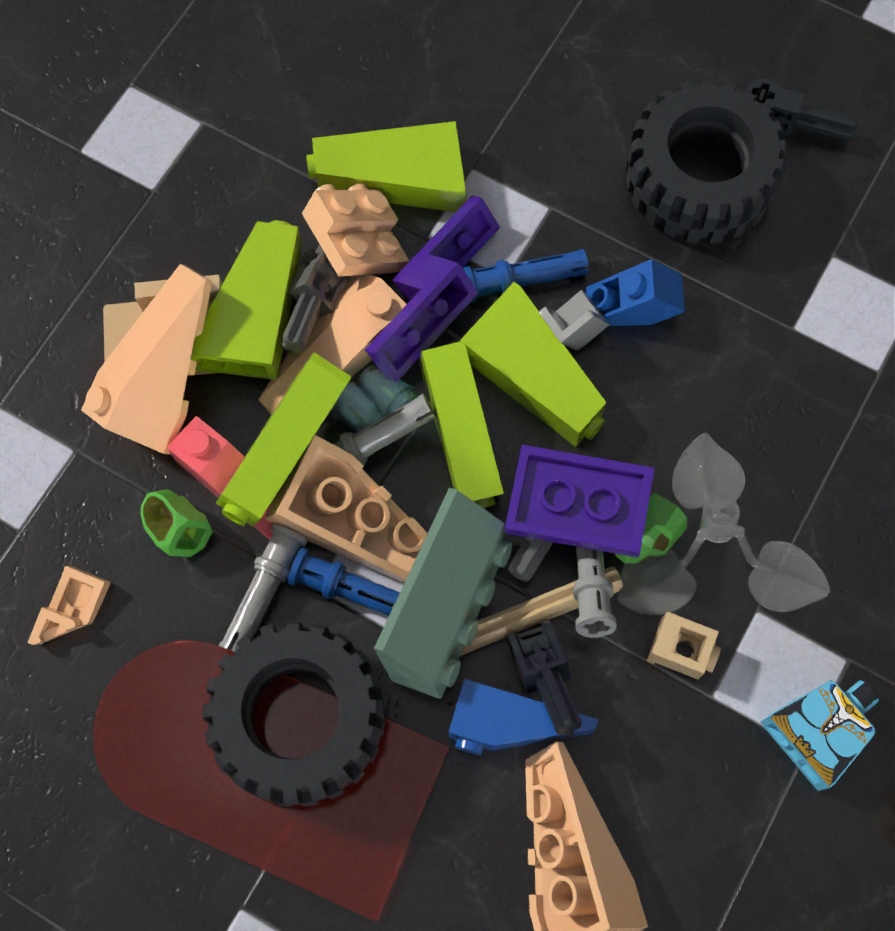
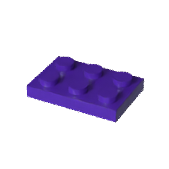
(580, 501)

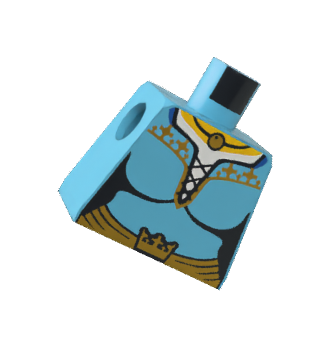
(824, 730)

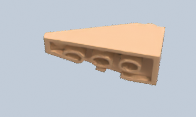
(342, 335)
(146, 375)
(346, 511)
(576, 862)

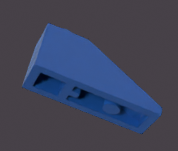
(503, 720)

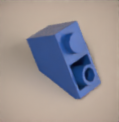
(639, 295)

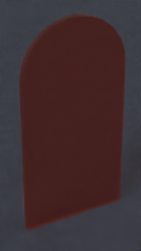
(159, 764)

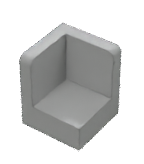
(575, 321)

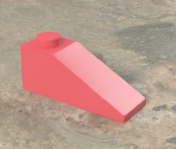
(210, 461)

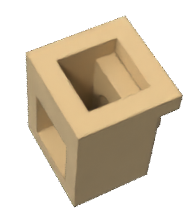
(678, 630)

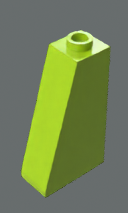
(407, 164)
(252, 306)
(534, 368)
(461, 422)
(282, 441)

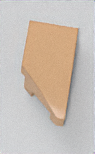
(72, 606)

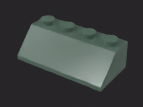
(443, 596)

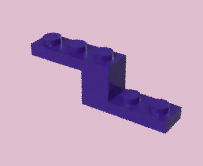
(433, 288)

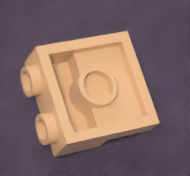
(355, 230)

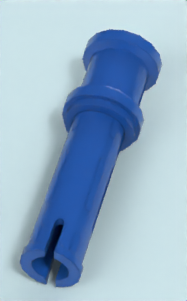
(499, 277)
(332, 581)

